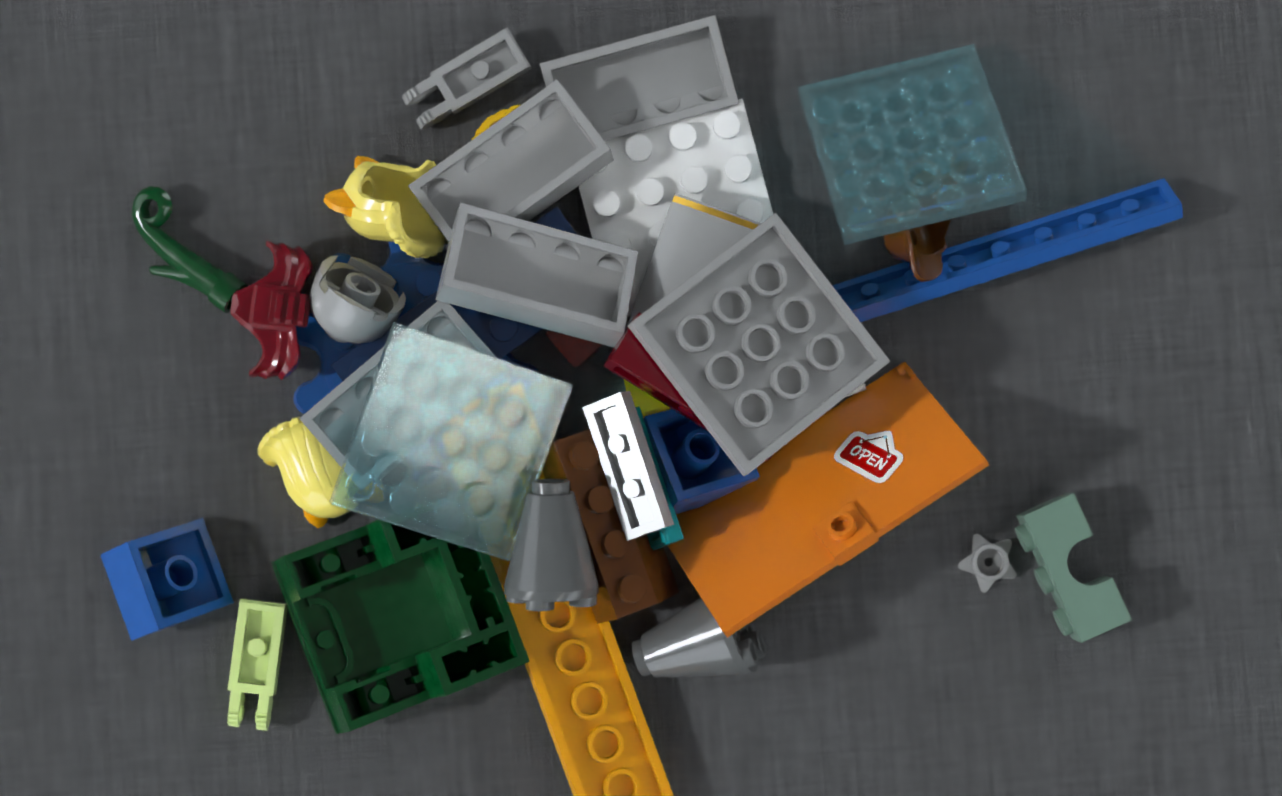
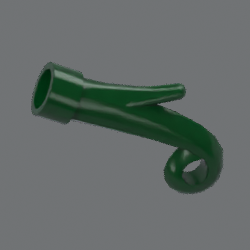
(183, 263)

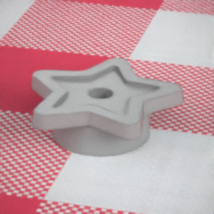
(988, 574)

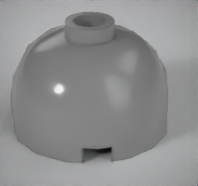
(354, 300)

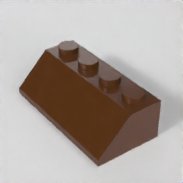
(627, 571)

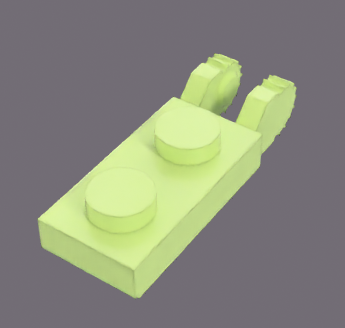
(256, 658)

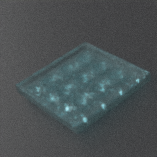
(911, 144)
(450, 441)

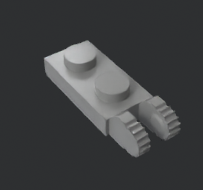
(470, 77)

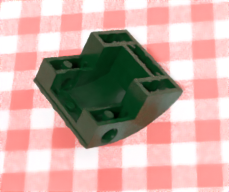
(396, 620)

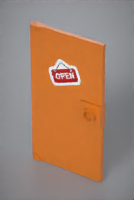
(824, 498)

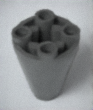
(551, 551)
(696, 646)

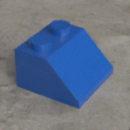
(692, 462)
(166, 578)

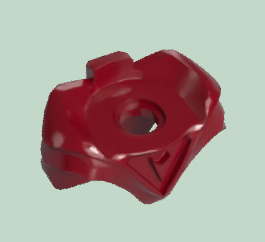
(274, 310)

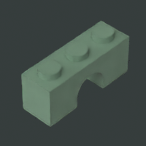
(1082, 607)

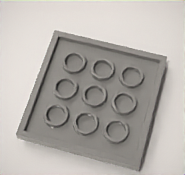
(759, 344)

